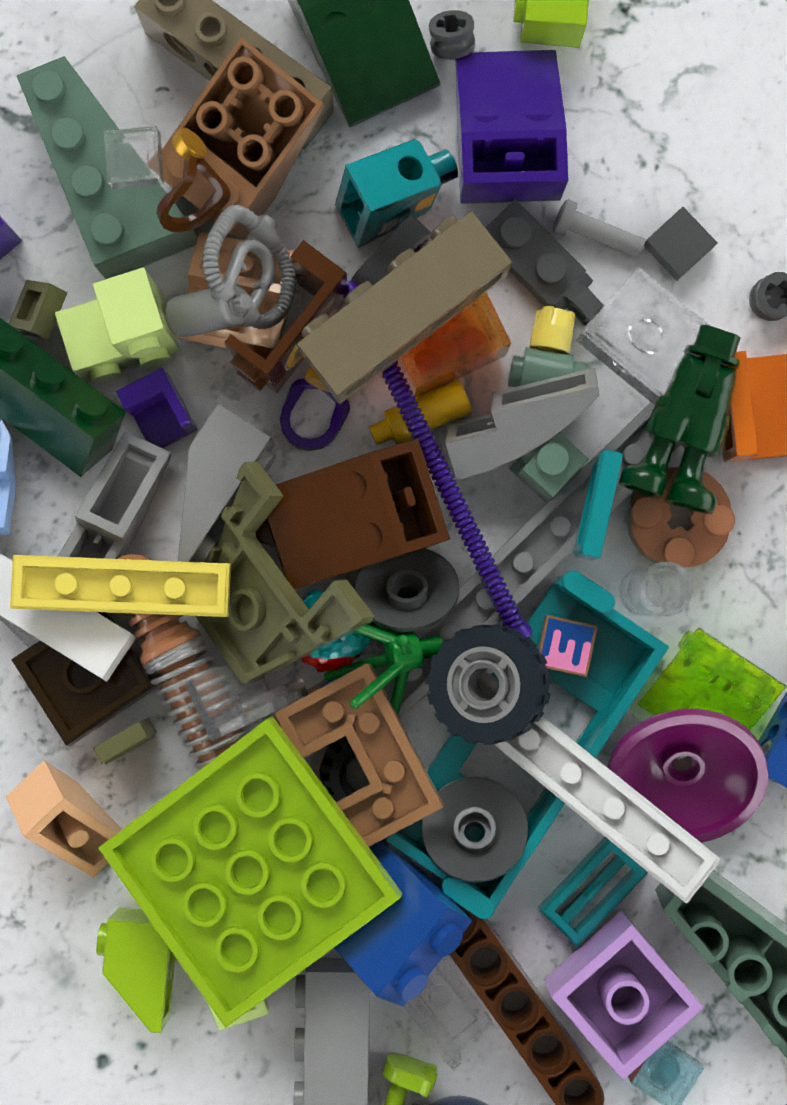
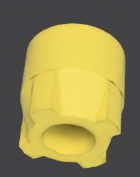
(553, 330)

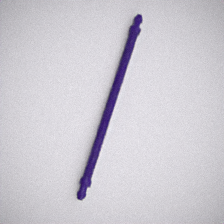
(452, 498)

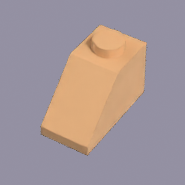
(62, 818)

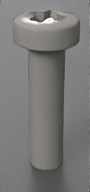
(596, 230)

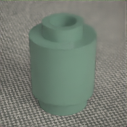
(541, 365)

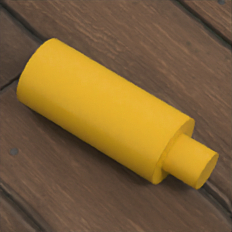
(438, 406)

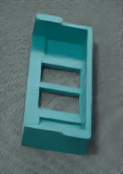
(618, 670)

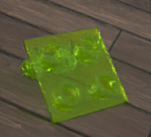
(712, 679)

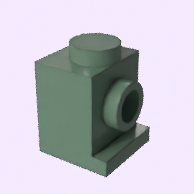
(549, 466)

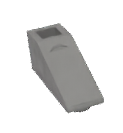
(211, 477)

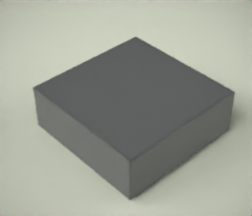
(680, 243)

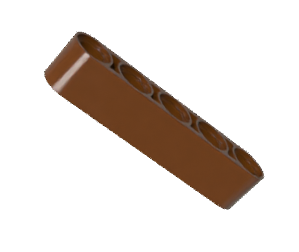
(530, 1022)

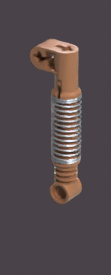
(172, 651)

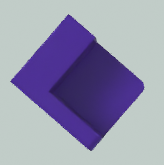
(157, 408)

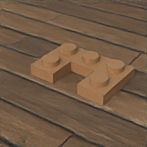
(399, 783)

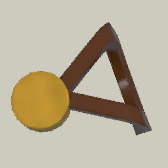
(193, 151)

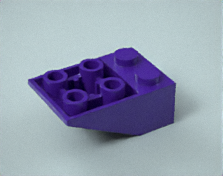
(510, 127)

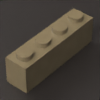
(404, 306)

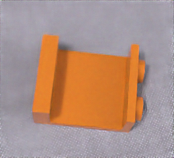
(758, 409)

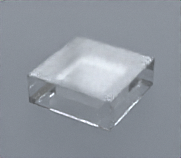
(133, 157)

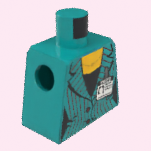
(390, 187)

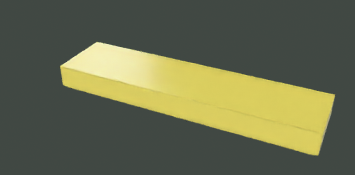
(120, 586)

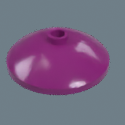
(709, 788)

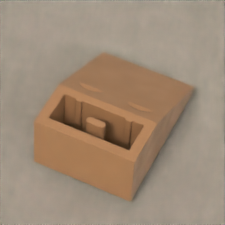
(252, 128)

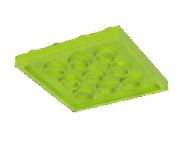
(250, 871)

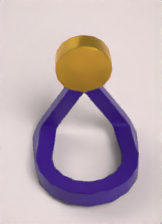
(339, 415)

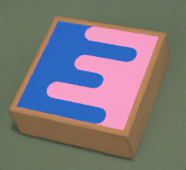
(567, 645)

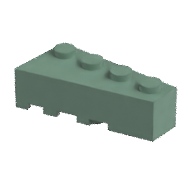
(115, 223)
(741, 945)

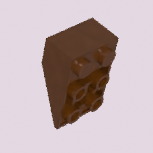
(356, 514)

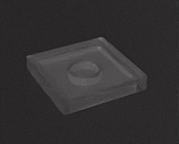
(642, 334)

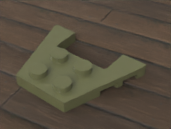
(266, 616)

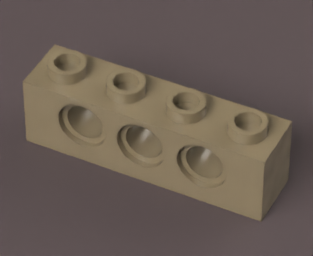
(205, 34)

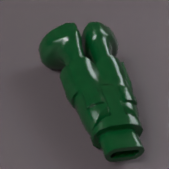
(691, 415)

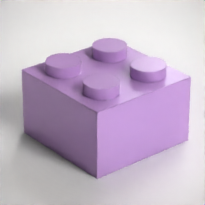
(622, 995)

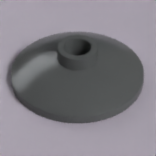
(417, 575)
(482, 805)

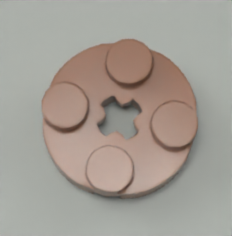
(683, 547)

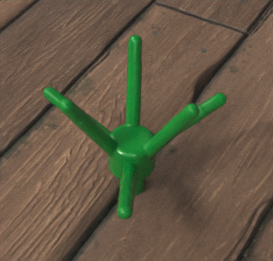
(400, 654)

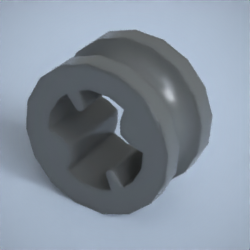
(452, 34)
(758, 299)

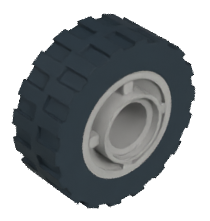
(457, 691)

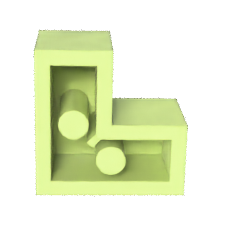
(118, 328)

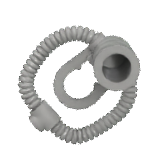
(226, 302)

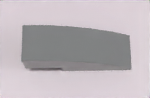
(519, 422)
(118, 500)

